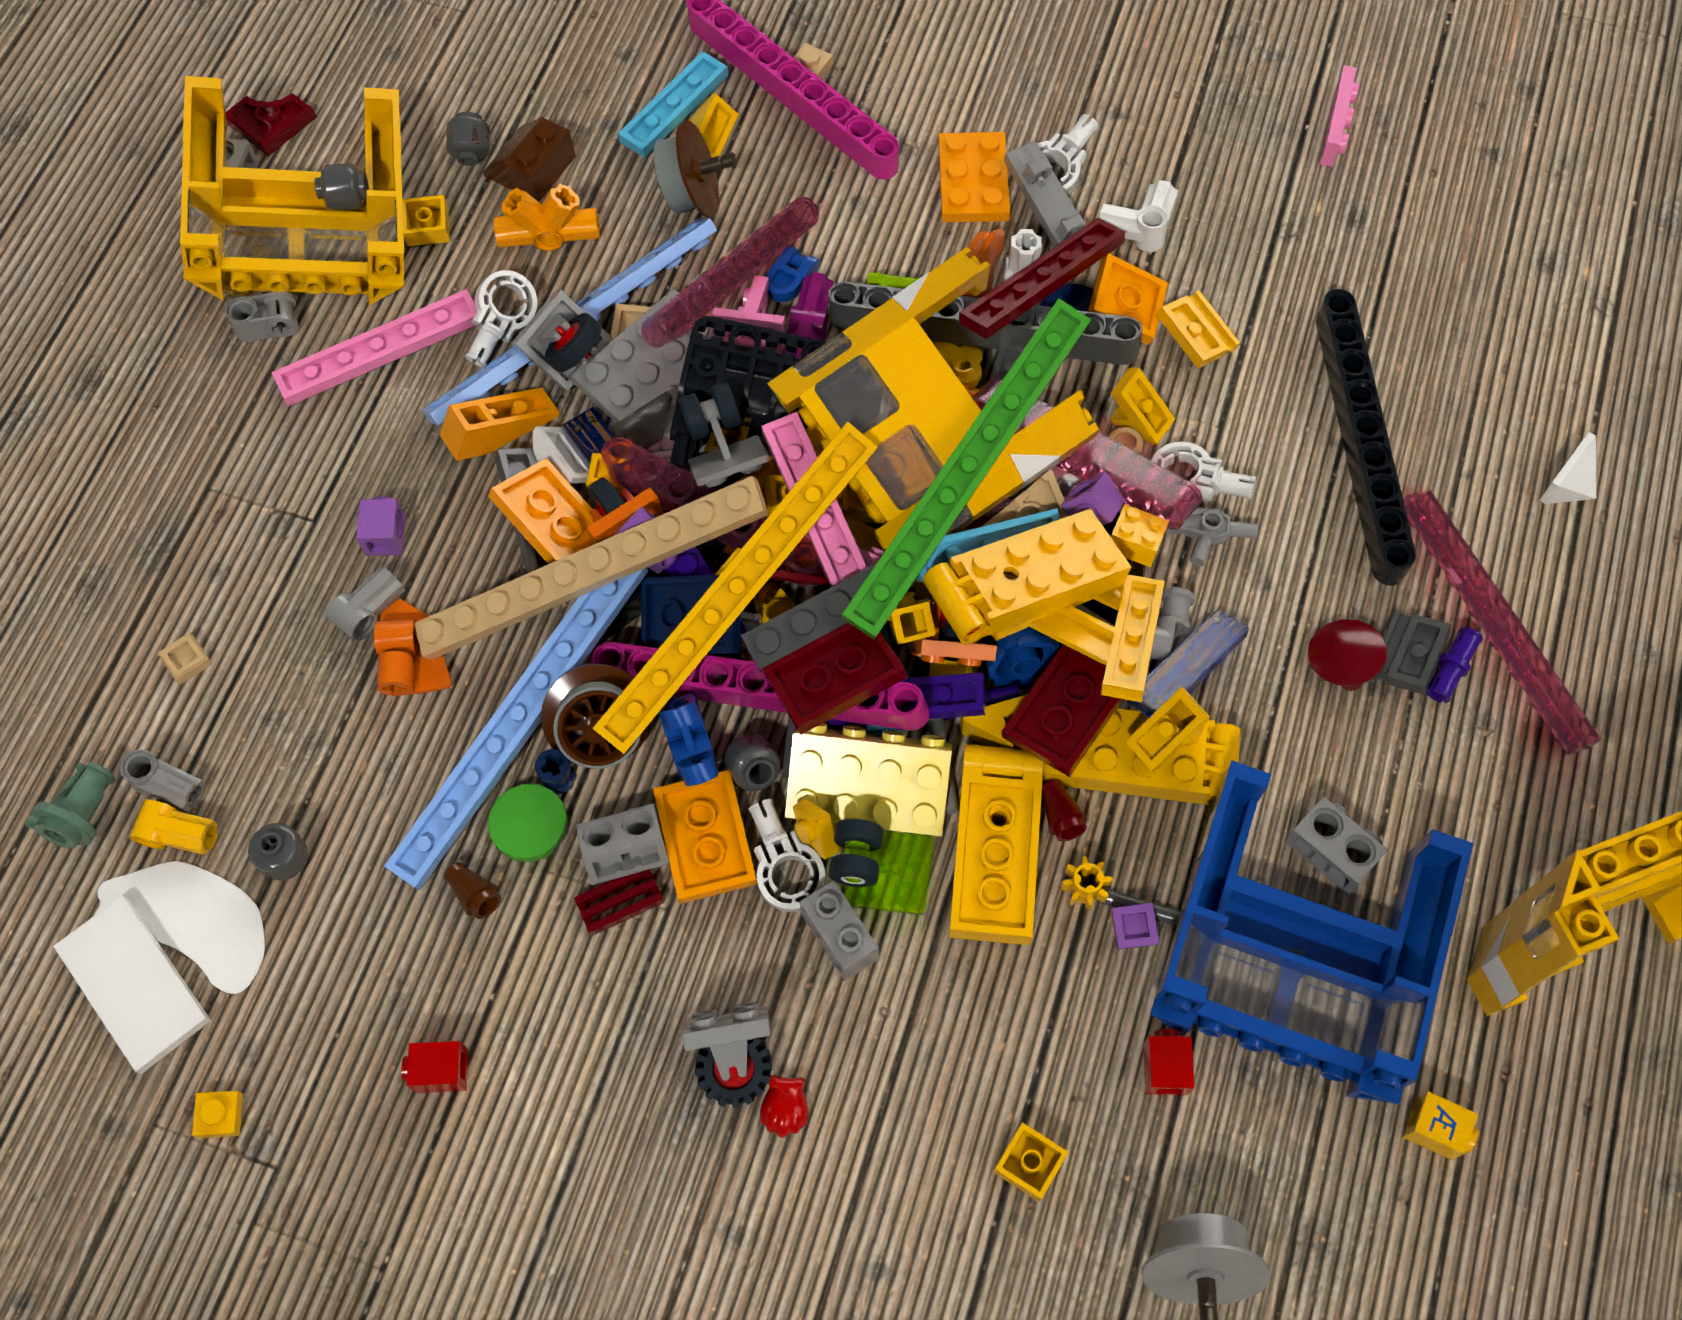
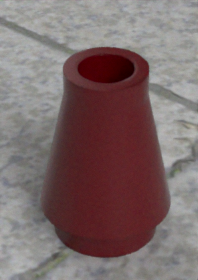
(1062, 812)

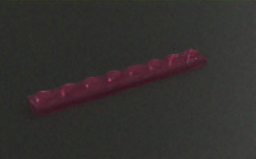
(1500, 624)

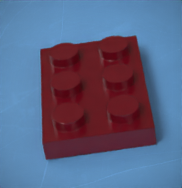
(833, 675)
(1063, 711)

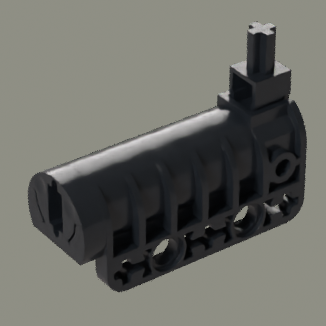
(742, 367)

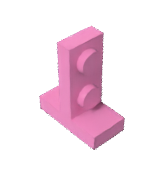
(753, 313)

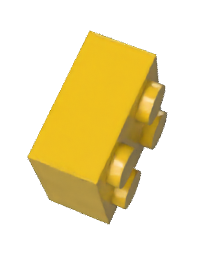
(426, 220)
(1139, 534)
(1030, 1162)

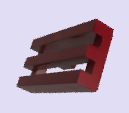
(622, 915)

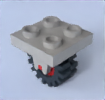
(732, 1055)

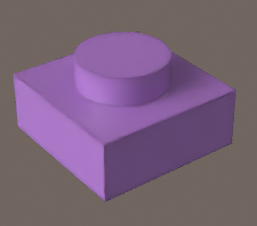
(1135, 926)

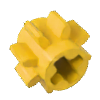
(1081, 874)

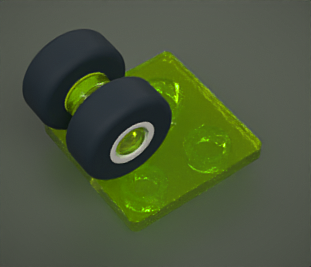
(881, 867)

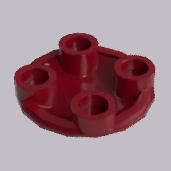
(1347, 653)

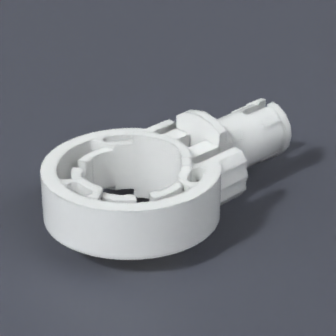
(1067, 151)
(490, 333)
(1210, 475)
(773, 837)

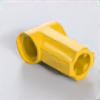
(164, 826)

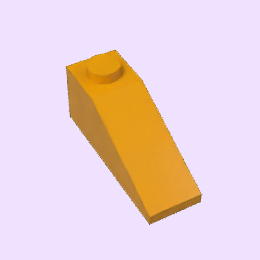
(492, 422)

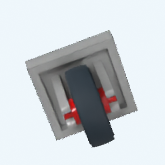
(561, 339)

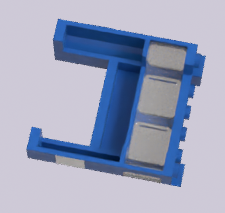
(1358, 993)

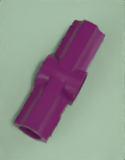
(811, 313)

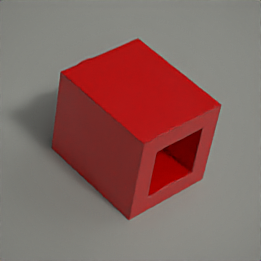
(1168, 1063)
(436, 1067)

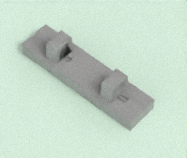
(1045, 197)

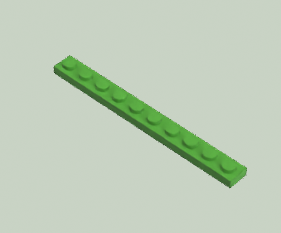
(965, 469)

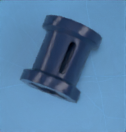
(547, 762)

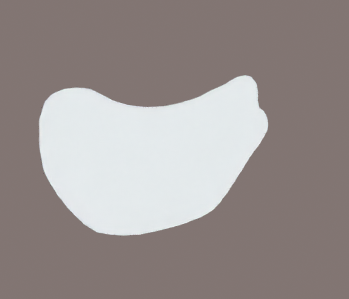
(197, 916)

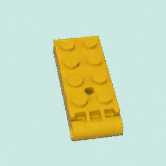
(1026, 576)
(1187, 776)
(992, 862)

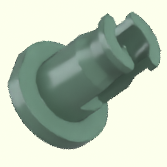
(68, 816)

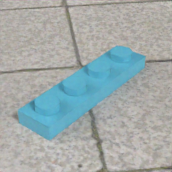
(673, 104)
(975, 538)

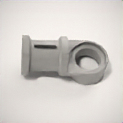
(1173, 620)

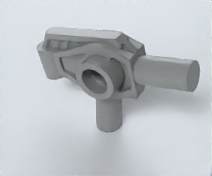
(1211, 528)

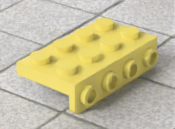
(871, 777)

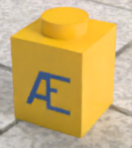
(1442, 1126)

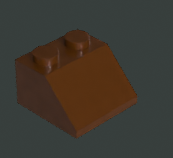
(533, 158)

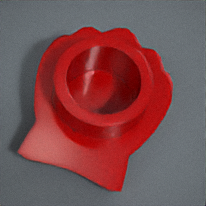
(784, 1106)

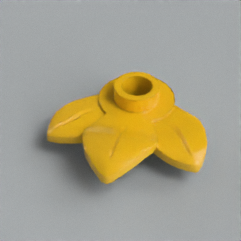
(963, 361)

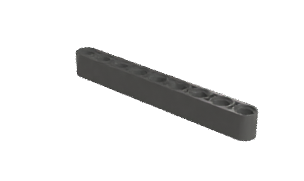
(1105, 340)

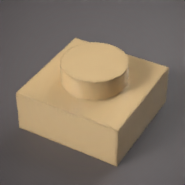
(814, 59)

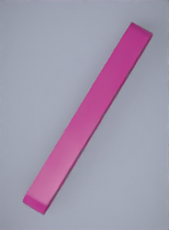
(795, 87)
(744, 674)

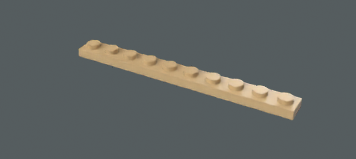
(592, 568)

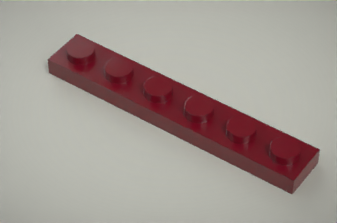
(1041, 278)

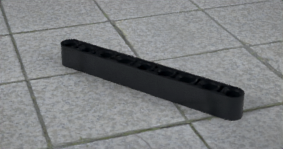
(1346, 351)

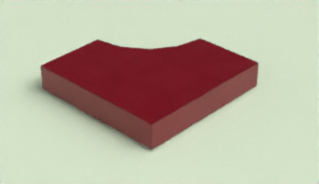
(269, 123)

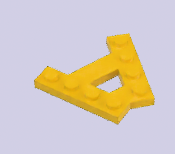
(1121, 648)

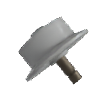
(1205, 1263)

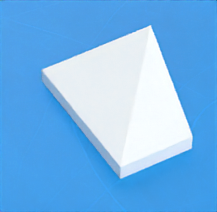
(561, 452)
(1577, 477)

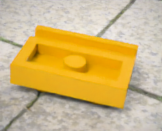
(1198, 329)

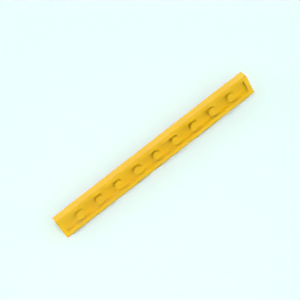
(734, 588)

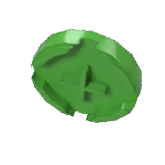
(527, 822)

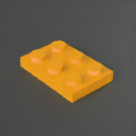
(973, 177)
(545, 510)
(704, 838)

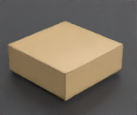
(184, 658)

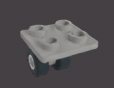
(715, 466)

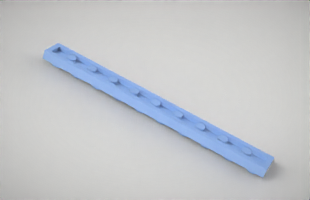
(613, 292)
(506, 732)

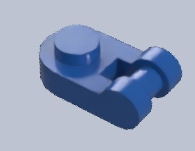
(785, 281)

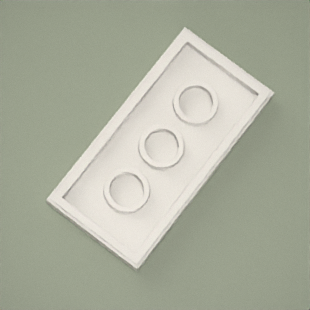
(131, 984)

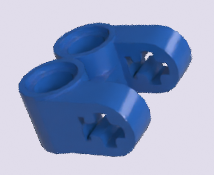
(688, 740)

